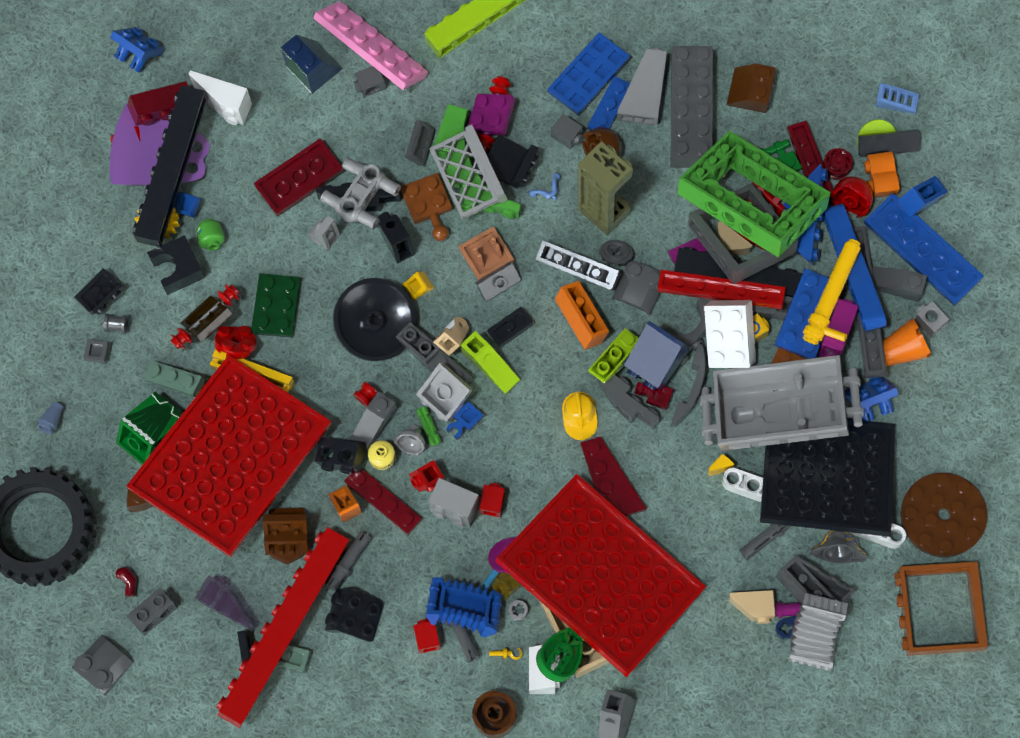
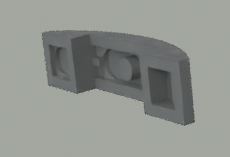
(683, 409)

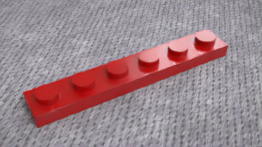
(720, 289)

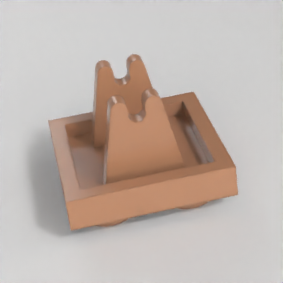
(485, 253)

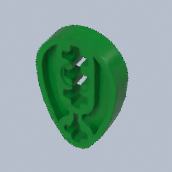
(571, 655)

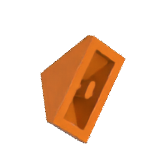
(345, 503)

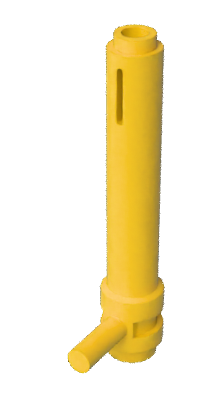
(820, 318)

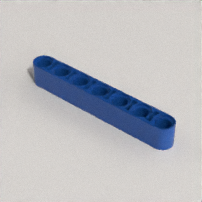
(859, 279)

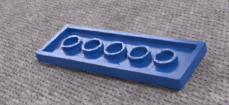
(923, 250)

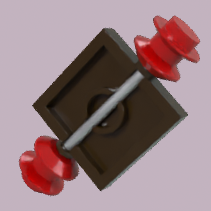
(205, 317)

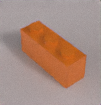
(581, 315)

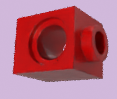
(492, 500)
(426, 636)

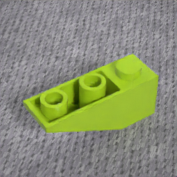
(614, 357)
(489, 362)

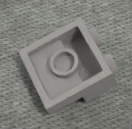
(444, 392)

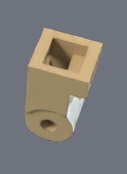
(452, 335)

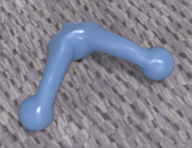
(556, 176)

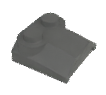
(638, 286)
(102, 665)

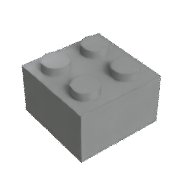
(454, 503)

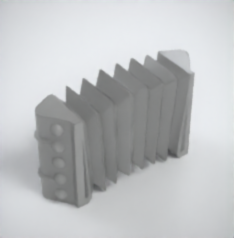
(816, 631)

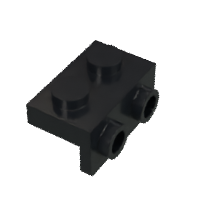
(98, 292)

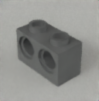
(152, 611)

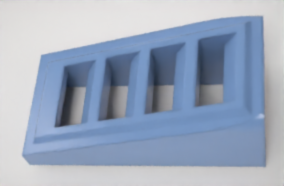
(892, 90)

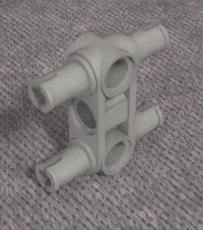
(360, 193)

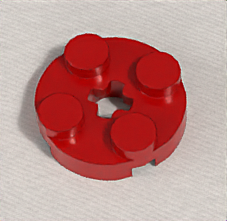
(226, 339)

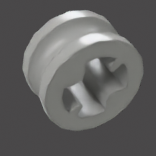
(516, 603)

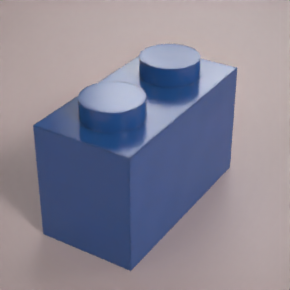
(922, 196)

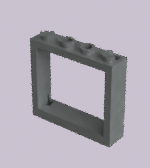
(720, 254)

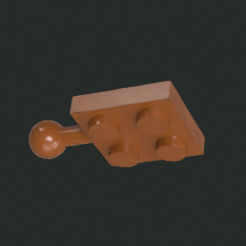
(426, 201)

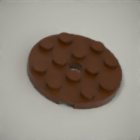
(939, 536)

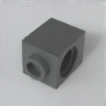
(369, 81)

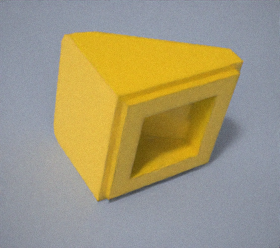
(418, 285)
(720, 465)

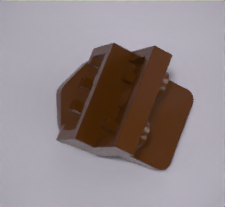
(285, 534)

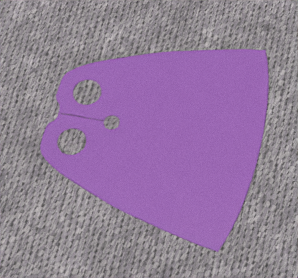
(133, 159)

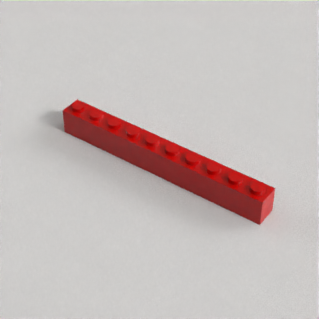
(282, 628)

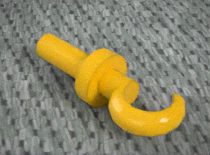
(505, 653)

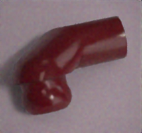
(129, 579)

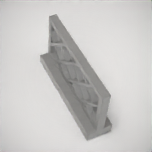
(484, 165)

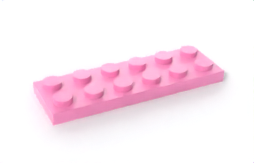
(371, 45)

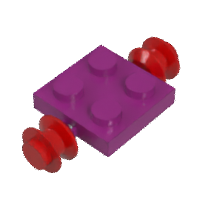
(492, 112)

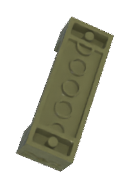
(598, 187)

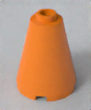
(905, 345)

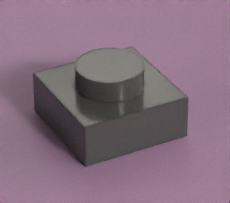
(96, 351)

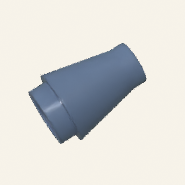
(49, 420)

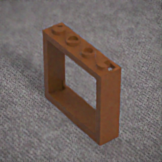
(976, 605)

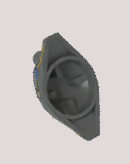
(839, 548)

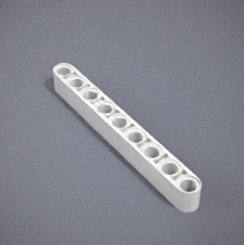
(745, 478)

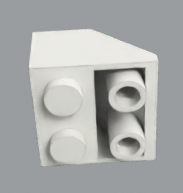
(537, 681)

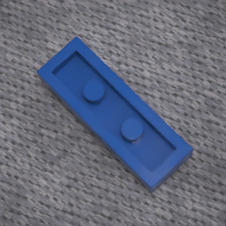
(609, 104)

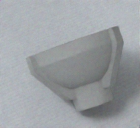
(410, 441)

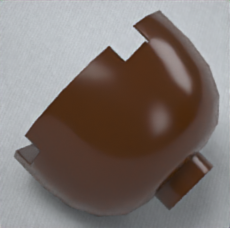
(598, 134)

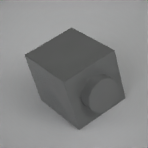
(567, 131)

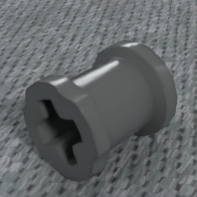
(115, 323)

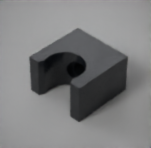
(180, 254)

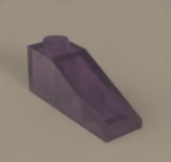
(220, 599)

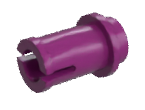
(786, 609)

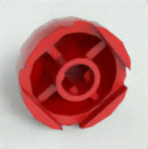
(854, 194)

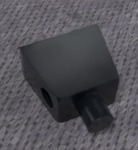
(396, 237)

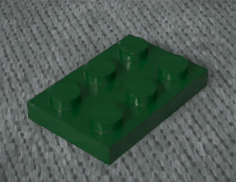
(275, 305)

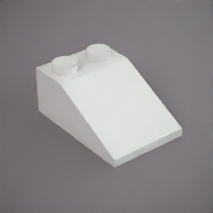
(226, 98)

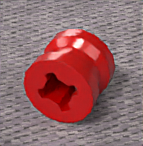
(365, 394)

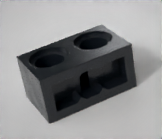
(341, 451)

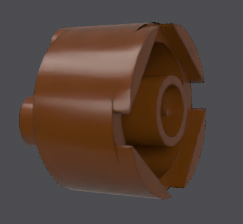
(499, 703)

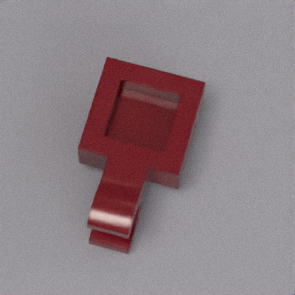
(656, 398)

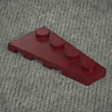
(609, 478)

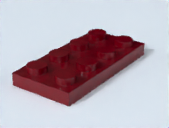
(298, 177)

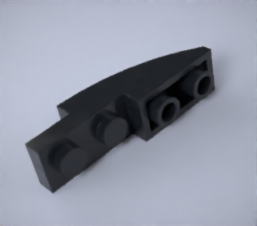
(380, 197)

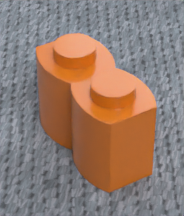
(882, 174)

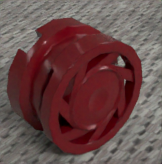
(838, 163)

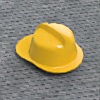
(579, 415)

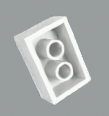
(730, 333)

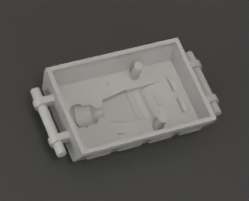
(780, 403)

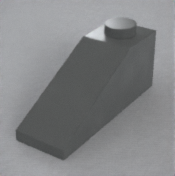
(899, 282)
(373, 420)

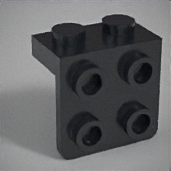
(512, 161)
(354, 614)

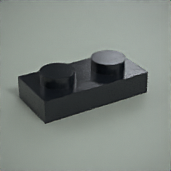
(510, 327)

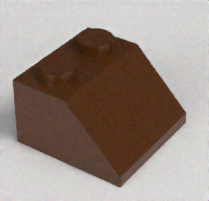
(751, 87)

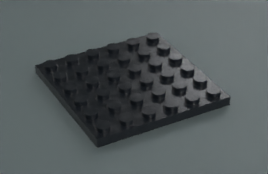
(832, 481)

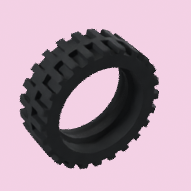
(80, 537)

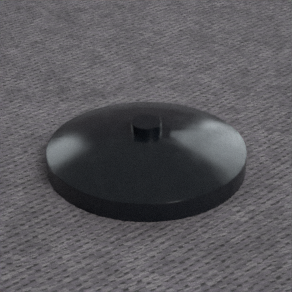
(371, 317)

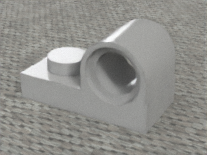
(324, 233)

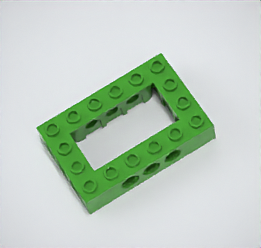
(732, 152)

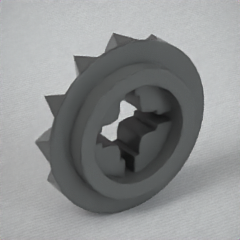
(612, 247)

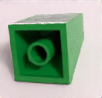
(146, 426)

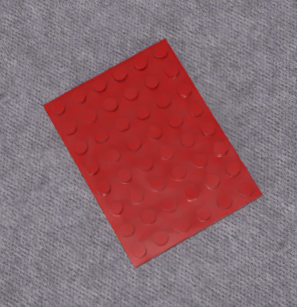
(229, 455)
(600, 574)

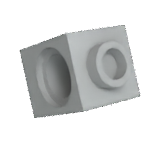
(931, 328)

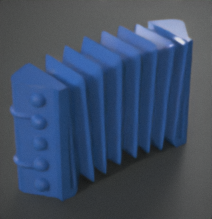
(464, 605)

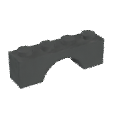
(695, 337)

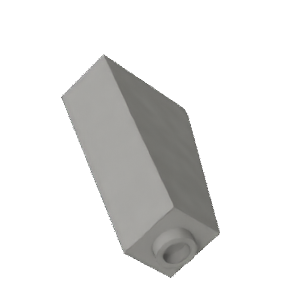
(644, 93)

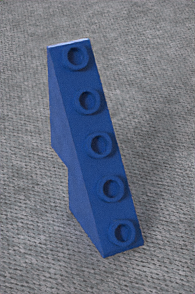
(808, 239)

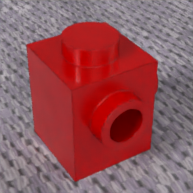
(426, 477)

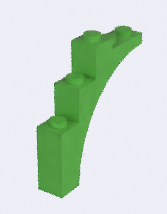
(453, 124)

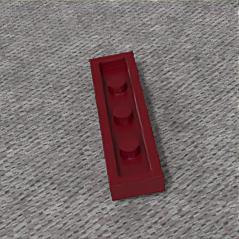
(806, 150)
(383, 501)

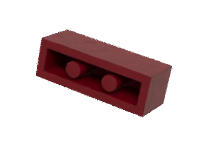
(153, 104)

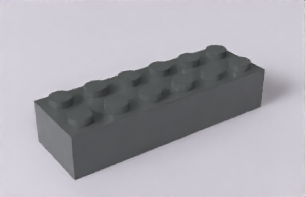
(690, 104)

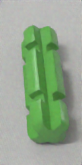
(428, 426)

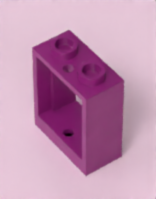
(842, 321)

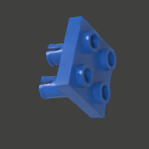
(136, 42)
(873, 392)

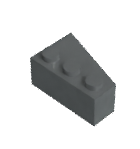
(802, 578)

